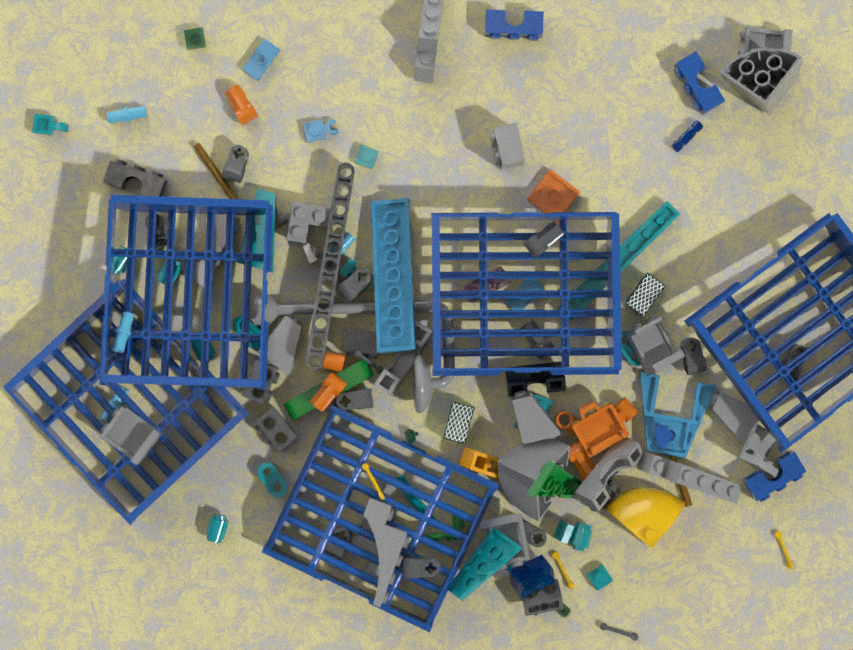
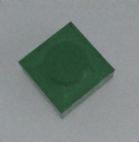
(195, 38)

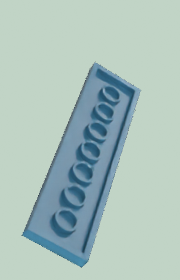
(393, 275)

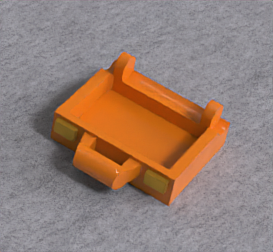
(598, 428)

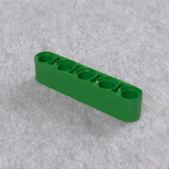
(352, 376)

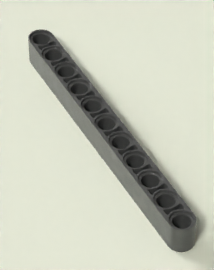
(335, 258)

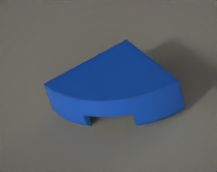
(662, 436)

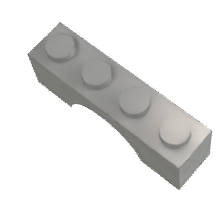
(220, 233)
(403, 362)
(620, 456)

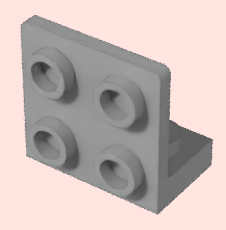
(757, 450)

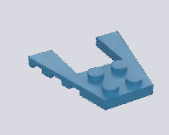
(683, 429)

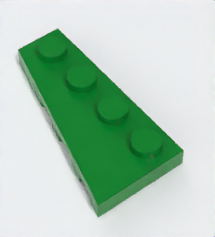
(554, 482)

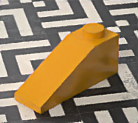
(480, 462)

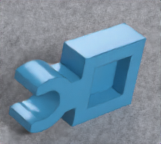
(316, 130)

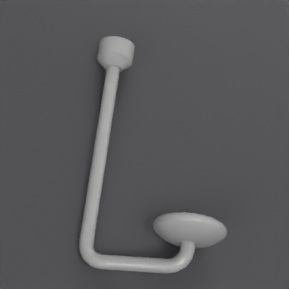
(421, 373)

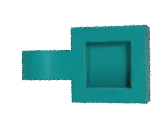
(46, 125)

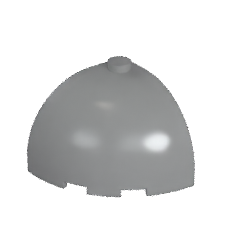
(763, 75)
(522, 467)

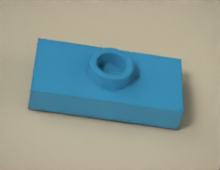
(261, 59)
(521, 303)

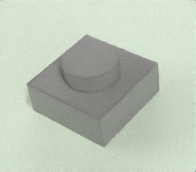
(311, 253)

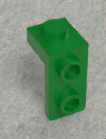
(457, 522)

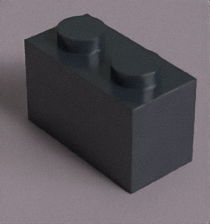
(360, 340)

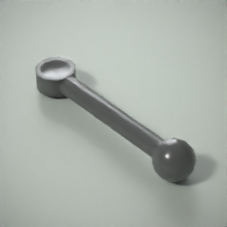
(379, 369)
(634, 636)

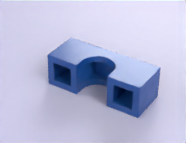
(530, 28)
(704, 98)
(789, 469)

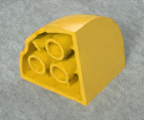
(646, 512)

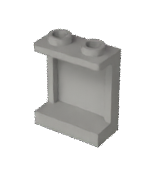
(759, 38)
(653, 345)
(130, 434)
(513, 528)

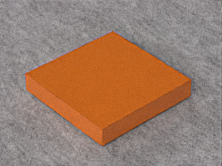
(553, 194)

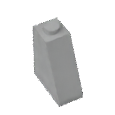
(284, 344)
(734, 415)
(532, 418)

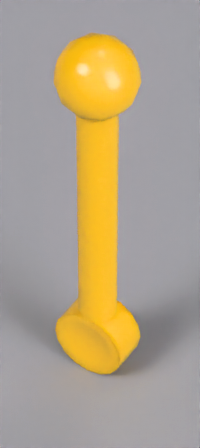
(365, 467)
(778, 535)
(555, 555)

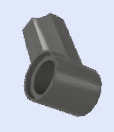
(540, 242)
(537, 342)

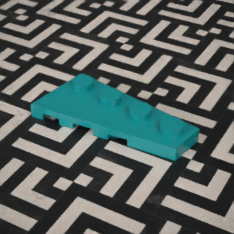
(259, 230)
(485, 561)

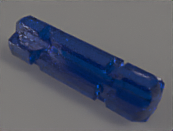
(687, 136)

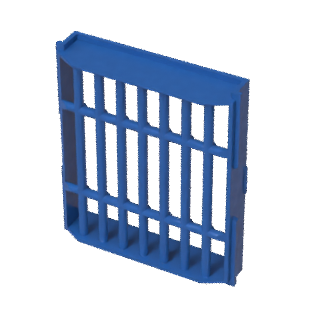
(191, 206)
(843, 239)
(612, 294)
(68, 337)
(343, 501)

